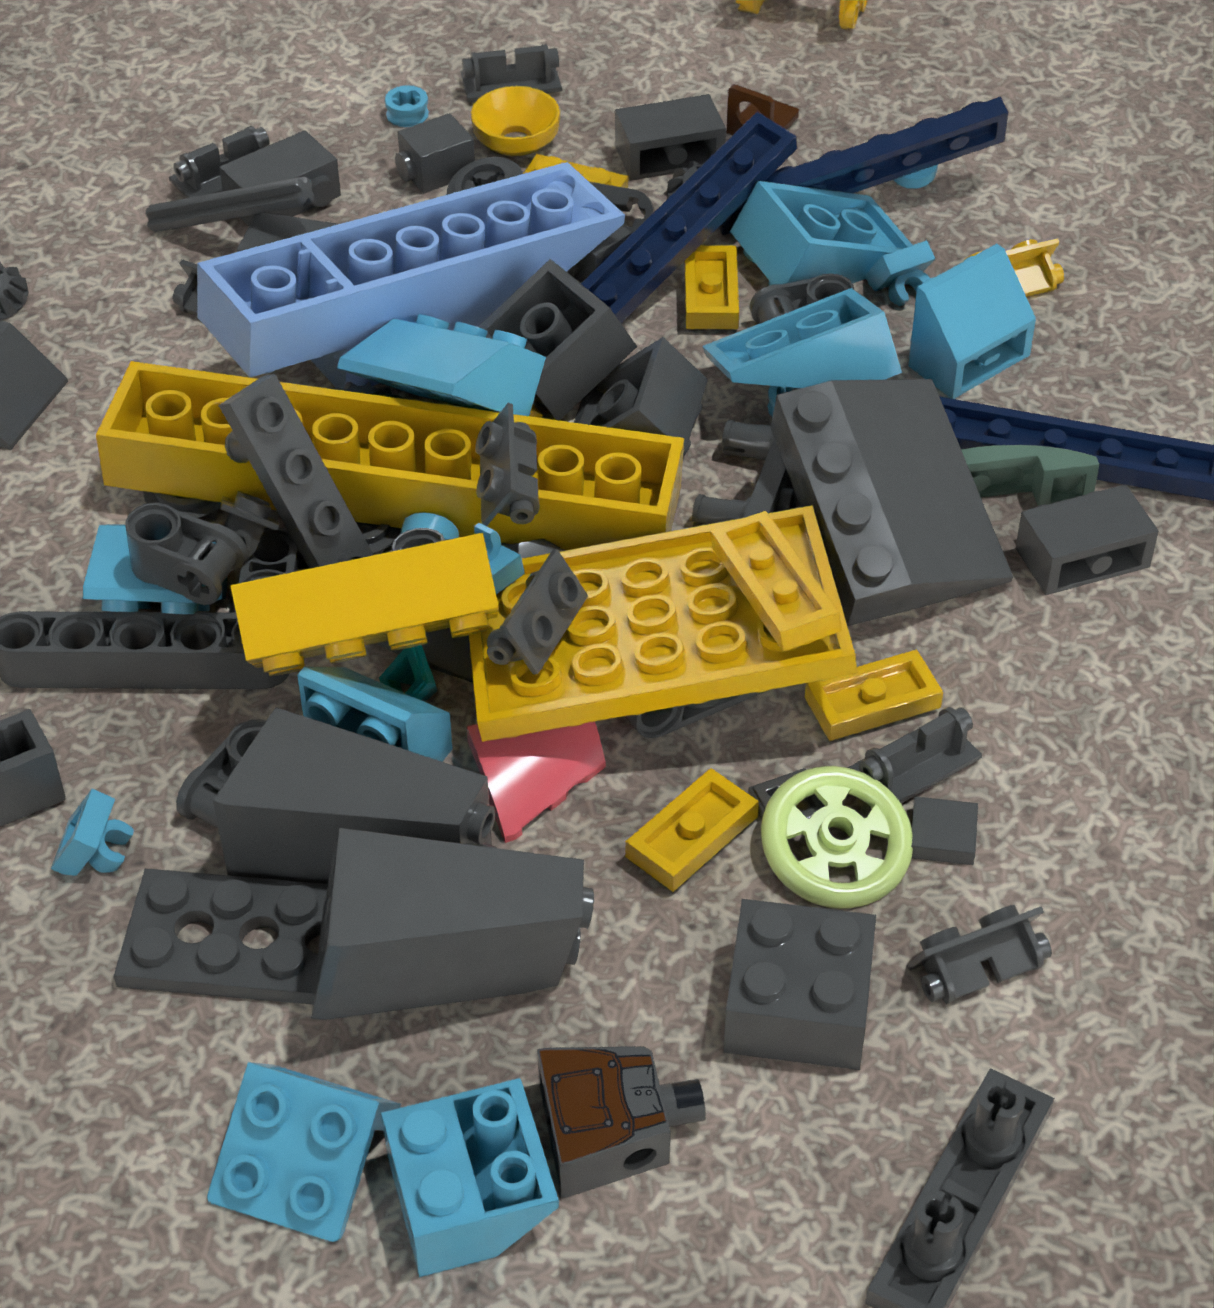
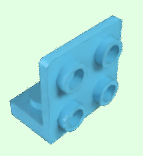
(296, 1150)

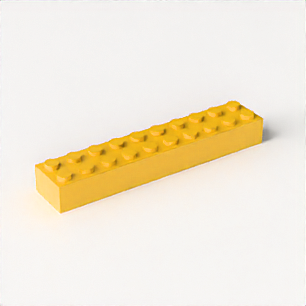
(392, 458)

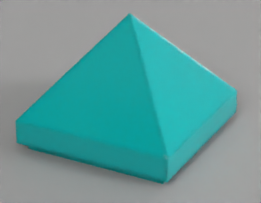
(413, 669)

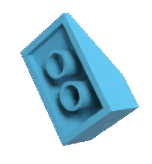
(813, 232)
(811, 345)

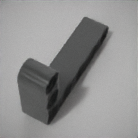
(141, 647)

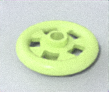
(811, 876)

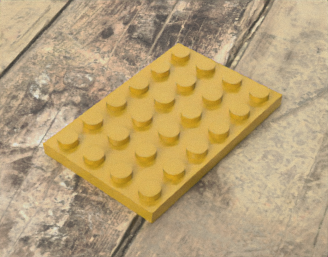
(654, 635)

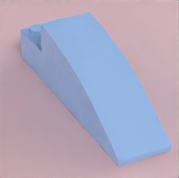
(430, 258)

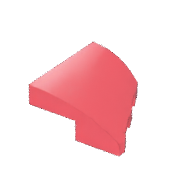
(535, 770)

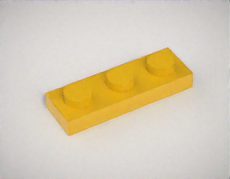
(775, 581)

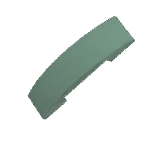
(1045, 471)

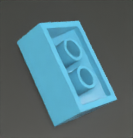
(449, 365)

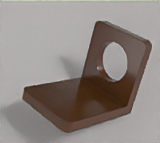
(774, 110)

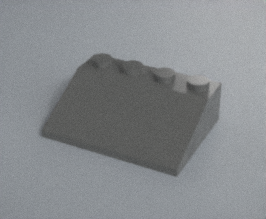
(888, 494)

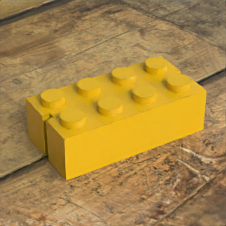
(365, 603)

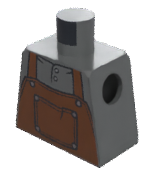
(610, 1113)

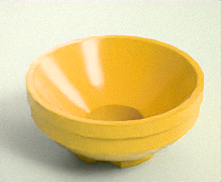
(512, 111)

